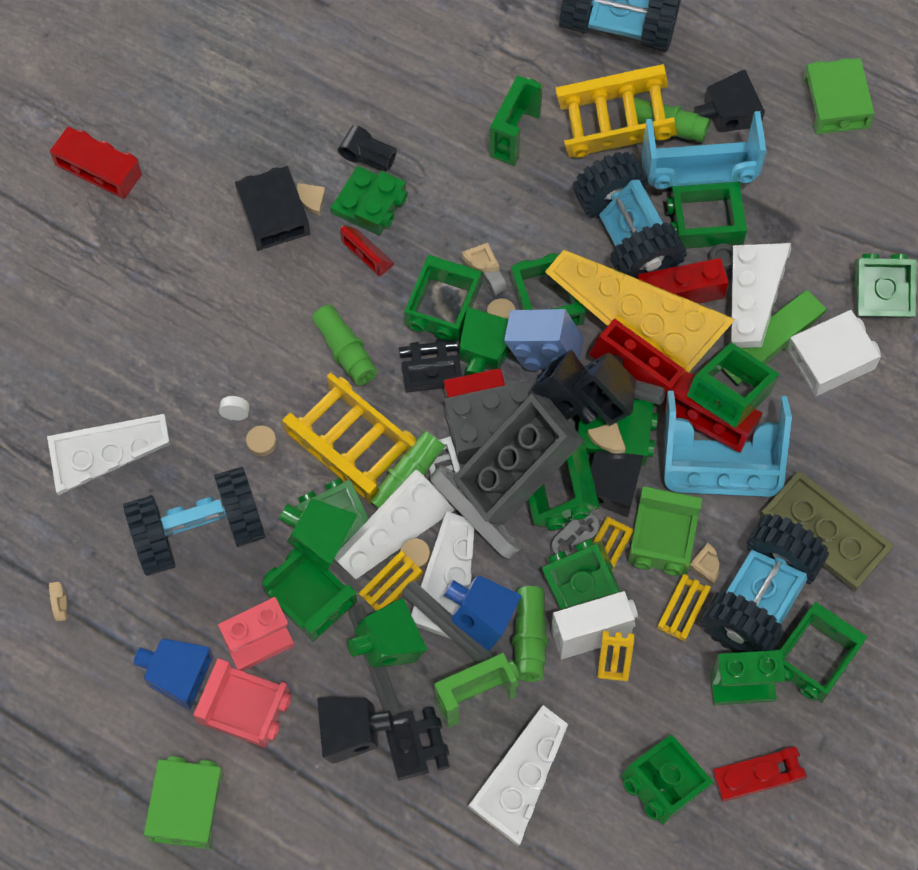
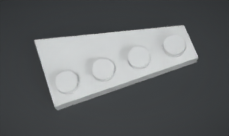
(755, 290)
(101, 449)
(402, 517)
(448, 562)
(515, 784)

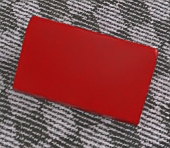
(365, 250)
(473, 383)

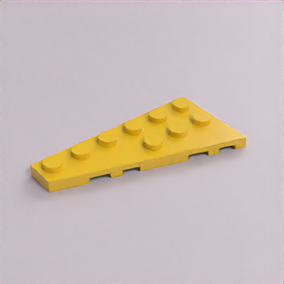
(661, 318)

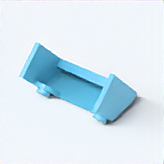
(704, 162)
(718, 469)

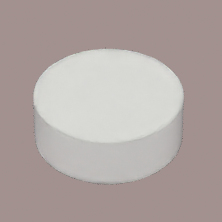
(234, 408)

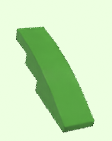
(789, 321)

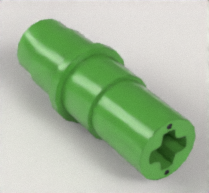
(688, 124)
(344, 344)
(418, 458)
(530, 634)

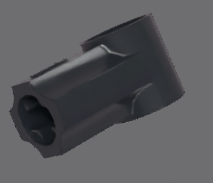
(361, 146)

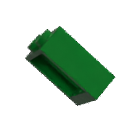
(709, 236)
(529, 269)
(448, 273)
(733, 406)
(575, 509)
(837, 630)

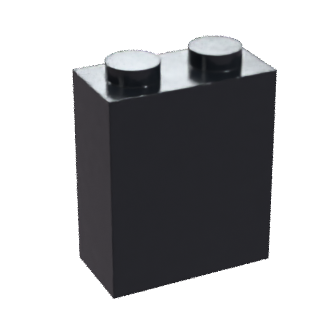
(272, 208)

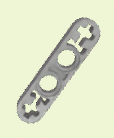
(496, 534)

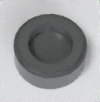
(724, 252)

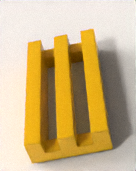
(618, 528)
(383, 574)
(694, 586)
(616, 642)

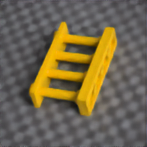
(610, 87)
(322, 446)

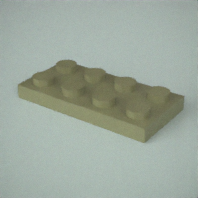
(851, 543)

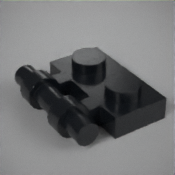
(429, 372)
(406, 746)

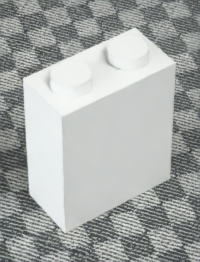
(834, 352)
(582, 626)

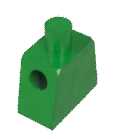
(483, 341)
(318, 530)
(388, 637)

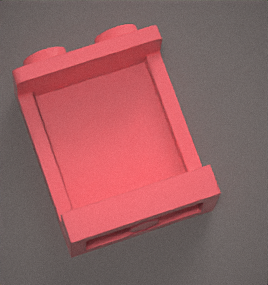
(256, 634)
(242, 704)

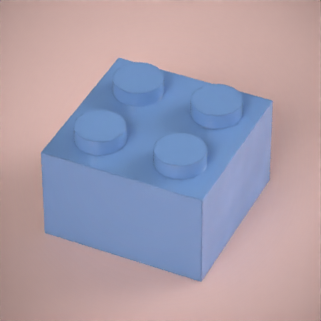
(541, 336)

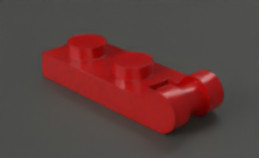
(758, 774)

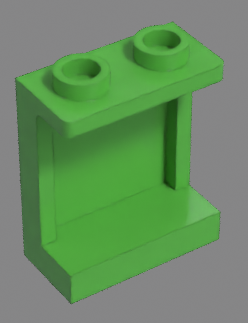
(839, 95)
(664, 531)
(473, 682)
(183, 803)

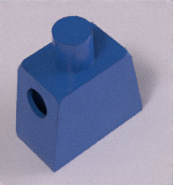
(482, 609)
(175, 669)

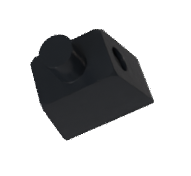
(731, 103)
(558, 384)
(607, 388)
(615, 480)
(350, 727)

